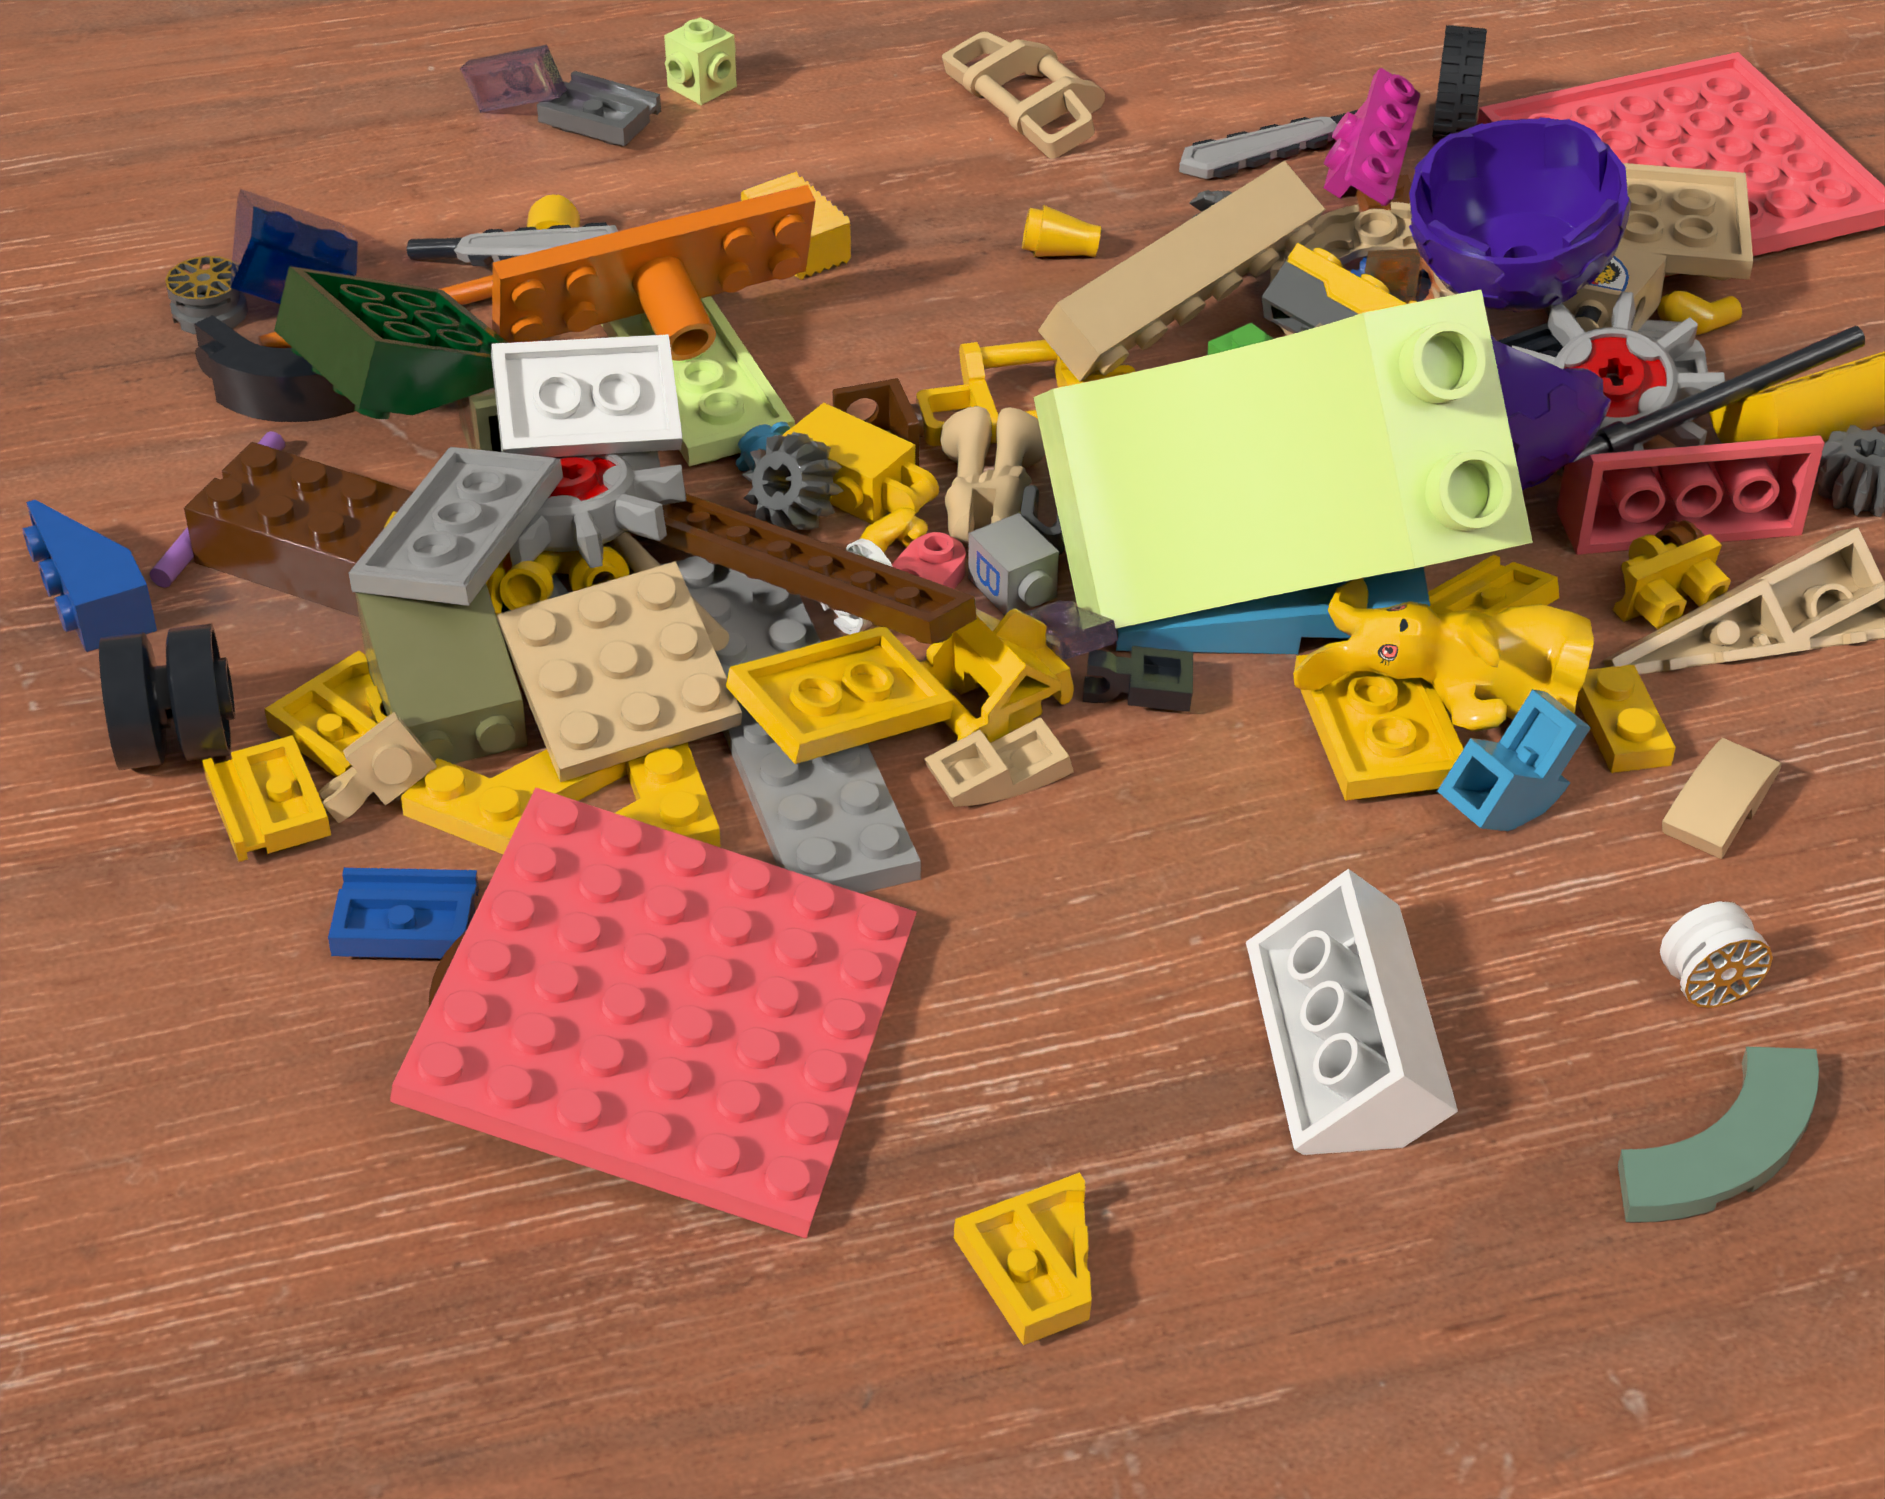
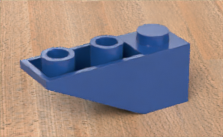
(93, 575)

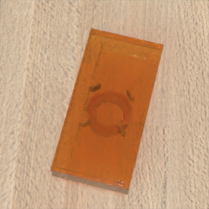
(1398, 271)

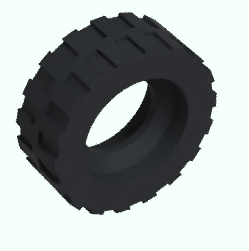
(1459, 80)

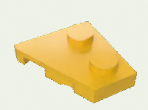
(329, 712)
(1033, 1257)

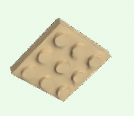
(1691, 218)
(618, 671)

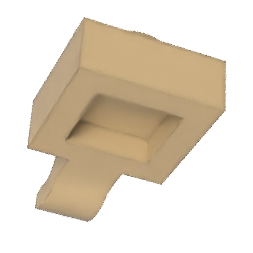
(382, 762)

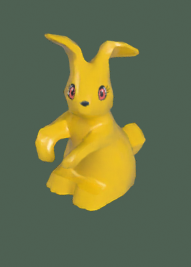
(1458, 652)

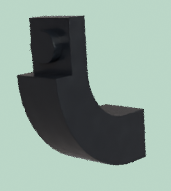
(264, 379)

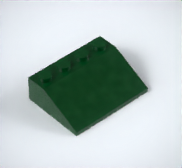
(386, 341)

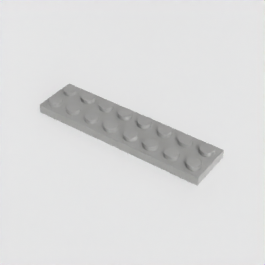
(817, 815)

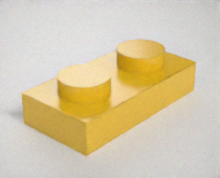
(1624, 720)

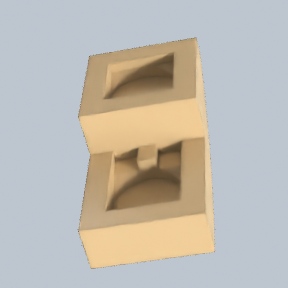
(988, 772)
(1720, 797)

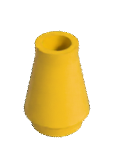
(1059, 234)

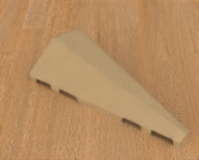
(1804, 603)

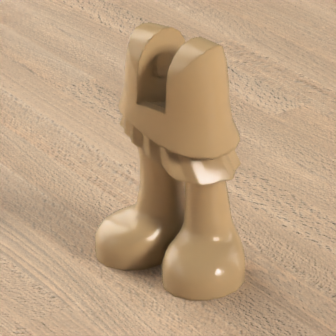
(990, 496)

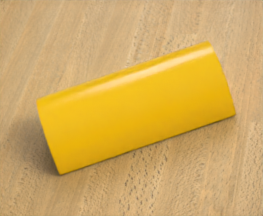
(1809, 405)

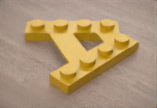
(489, 809)

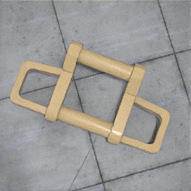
(1027, 116)

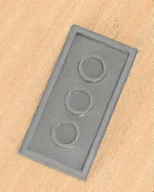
(456, 526)

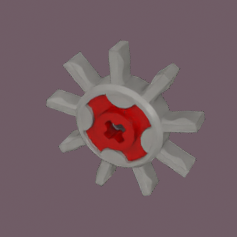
(1633, 367)
(600, 502)

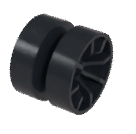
(144, 697)

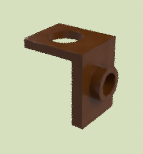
(892, 409)

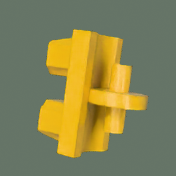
(1663, 574)

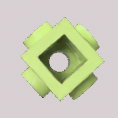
(700, 60)

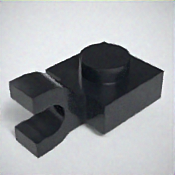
(1150, 677)

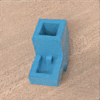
(1521, 775)

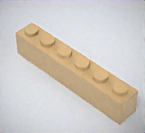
(1181, 271)

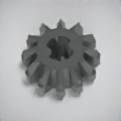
(1854, 470)
(793, 482)

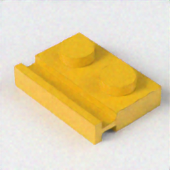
(1494, 588)
(267, 798)

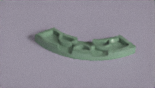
(1733, 1153)

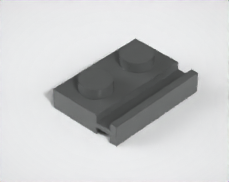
(600, 109)

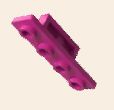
(1373, 140)

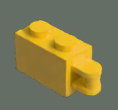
(876, 465)

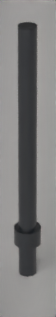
(1623, 437)

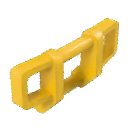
(975, 389)

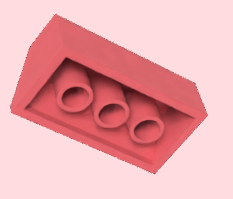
(1720, 488)

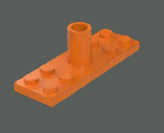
(655, 272)

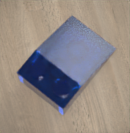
(277, 236)

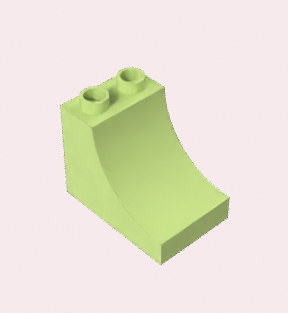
(1286, 463)

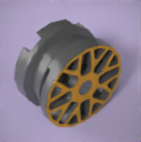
(204, 293)

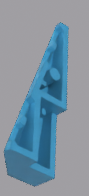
(1270, 622)

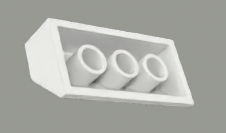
(1349, 1022)

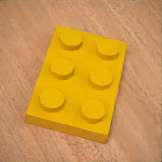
(839, 694)
(1383, 733)

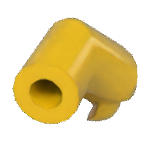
(1709, 316)
(899, 525)

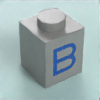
(1013, 564)

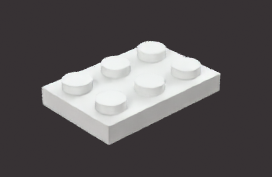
(586, 396)

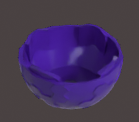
(1519, 211)
(1548, 411)

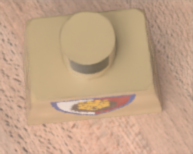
(1627, 272)

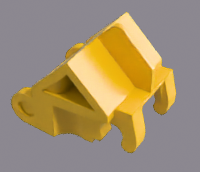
(1009, 663)

